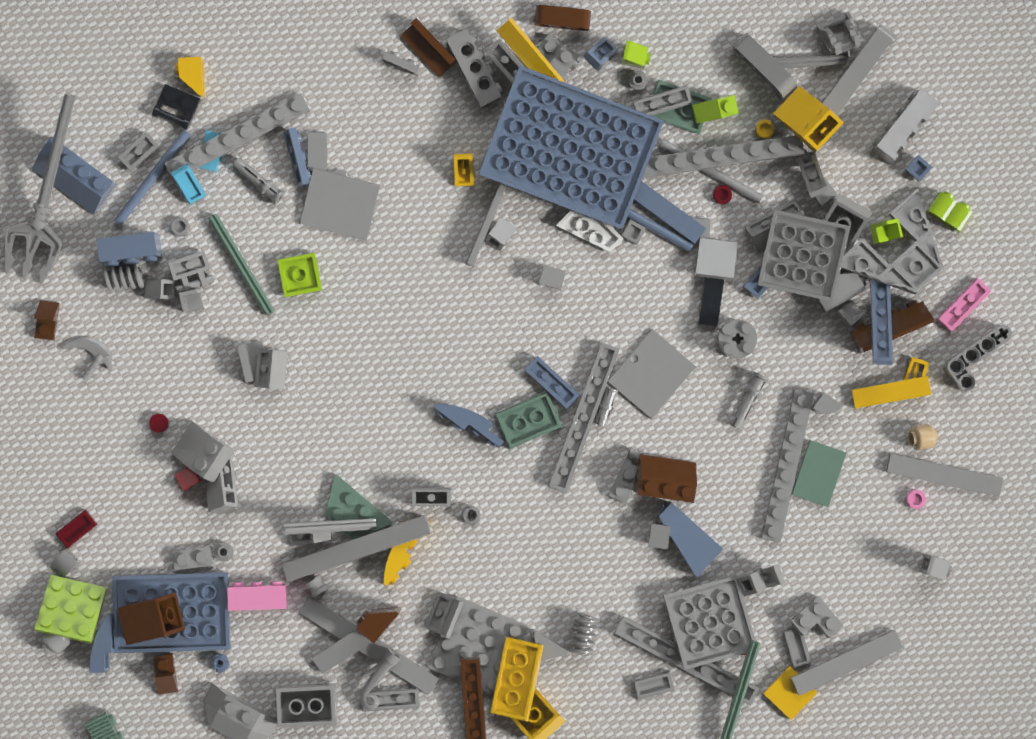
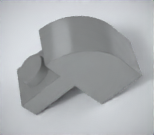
(760, 579)

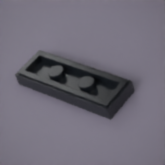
(711, 301)

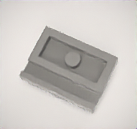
(443, 614)

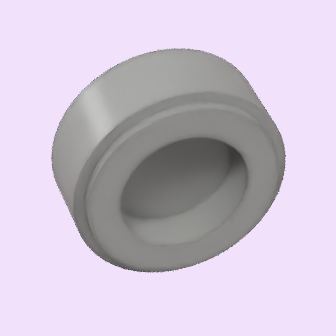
(180, 227)

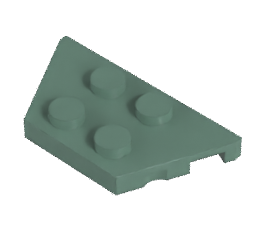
(348, 504)

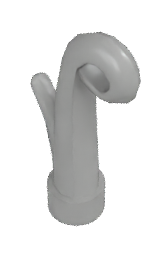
(376, 674)

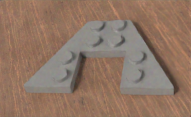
(912, 268)

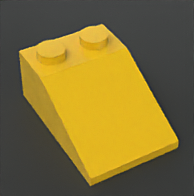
(542, 719)

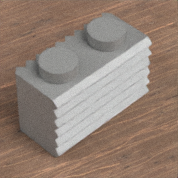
(431, 496)

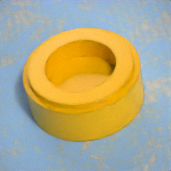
(764, 129)

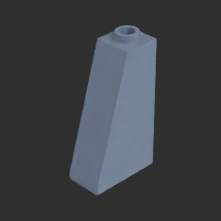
(692, 542)

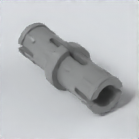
(606, 406)

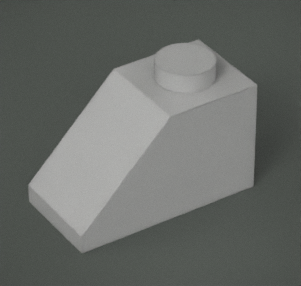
(301, 539)
(936, 567)

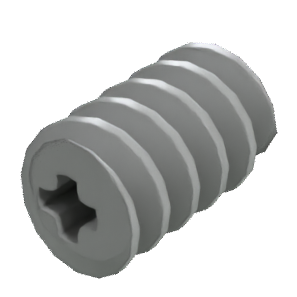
(124, 278)
(584, 634)

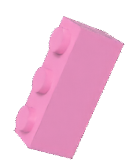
(257, 596)

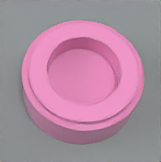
(915, 499)

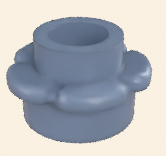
(220, 668)

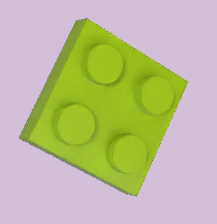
(299, 275)

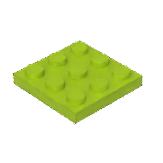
(70, 609)

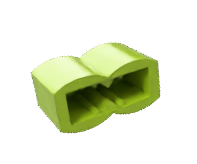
(949, 211)

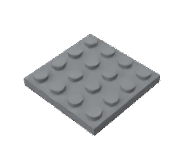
(804, 255)
(709, 622)
(476, 634)

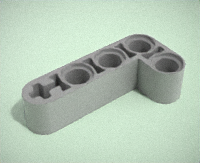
(765, 66)
(979, 353)

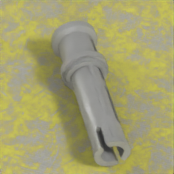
(265, 186)
(753, 391)

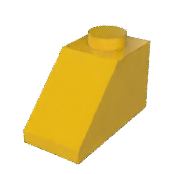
(192, 73)

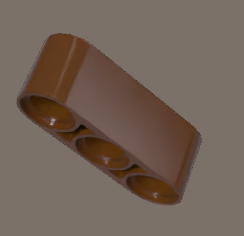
(562, 18)

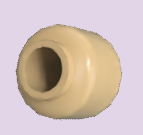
(922, 437)

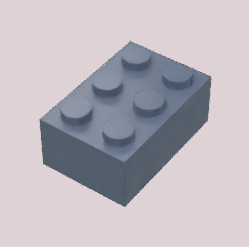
(129, 249)

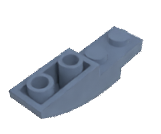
(463, 417)

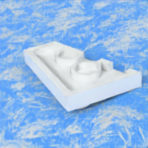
(591, 230)

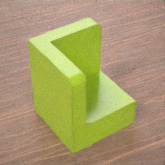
(886, 231)

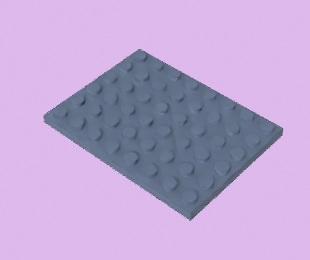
(571, 147)

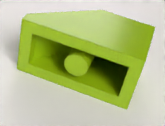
(635, 55)
(715, 109)

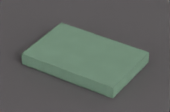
(681, 117)
(528, 420)
(819, 473)

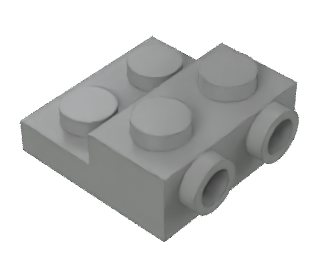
(559, 56)

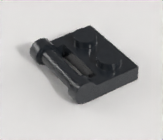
(177, 100)

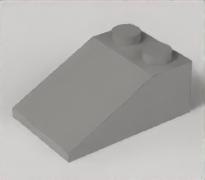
(848, 213)
(202, 452)

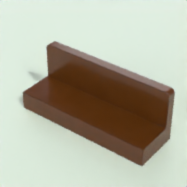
(428, 48)

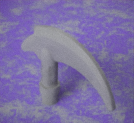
(97, 348)

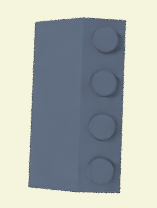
(76, 178)

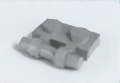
(189, 266)

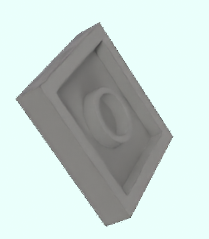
(716, 259)

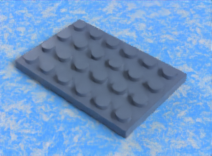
(201, 603)

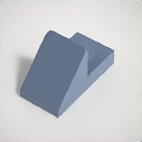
(600, 53)

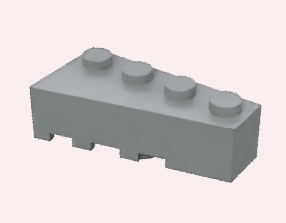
(905, 126)

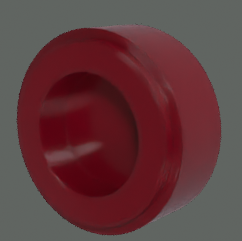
(722, 194)
(159, 423)

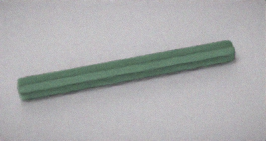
(241, 264)
(740, 690)

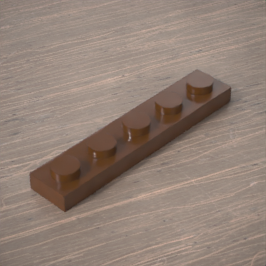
(473, 698)

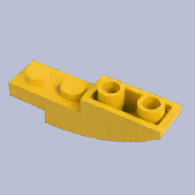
(397, 559)

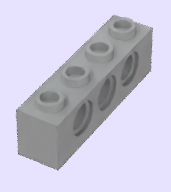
(456, 44)

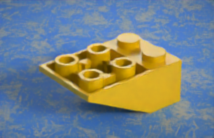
(808, 118)

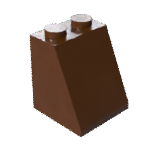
(151, 619)

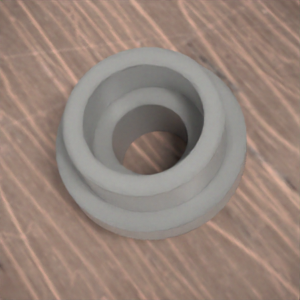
(638, 86)
(467, 520)
(228, 547)

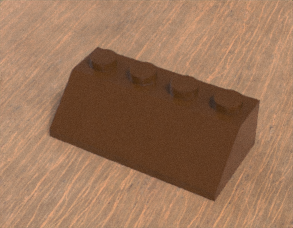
(903, 322)

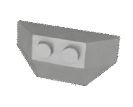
(236, 717)

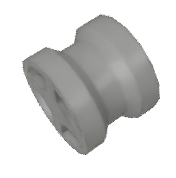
(316, 586)

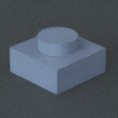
(918, 168)

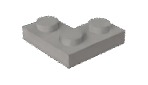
(816, 614)

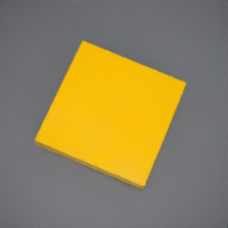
(785, 696)

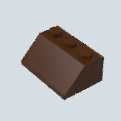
(666, 478)
(375, 622)

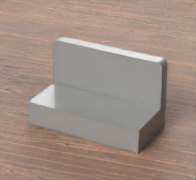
(248, 356)
(271, 369)

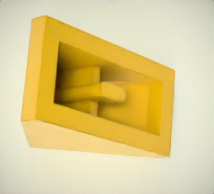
(463, 169)

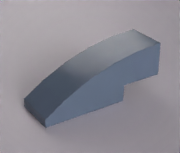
(103, 646)

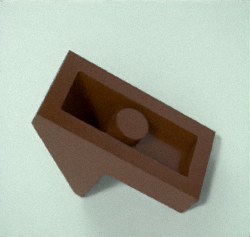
(46, 320)
(165, 674)

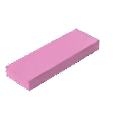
(963, 305)

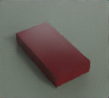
(76, 529)

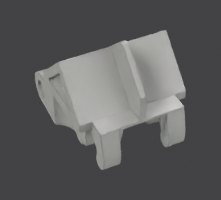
(840, 42)

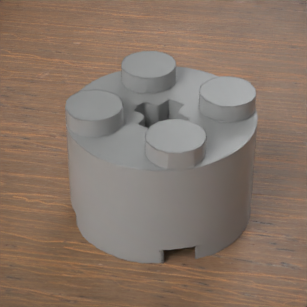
(744, 330)

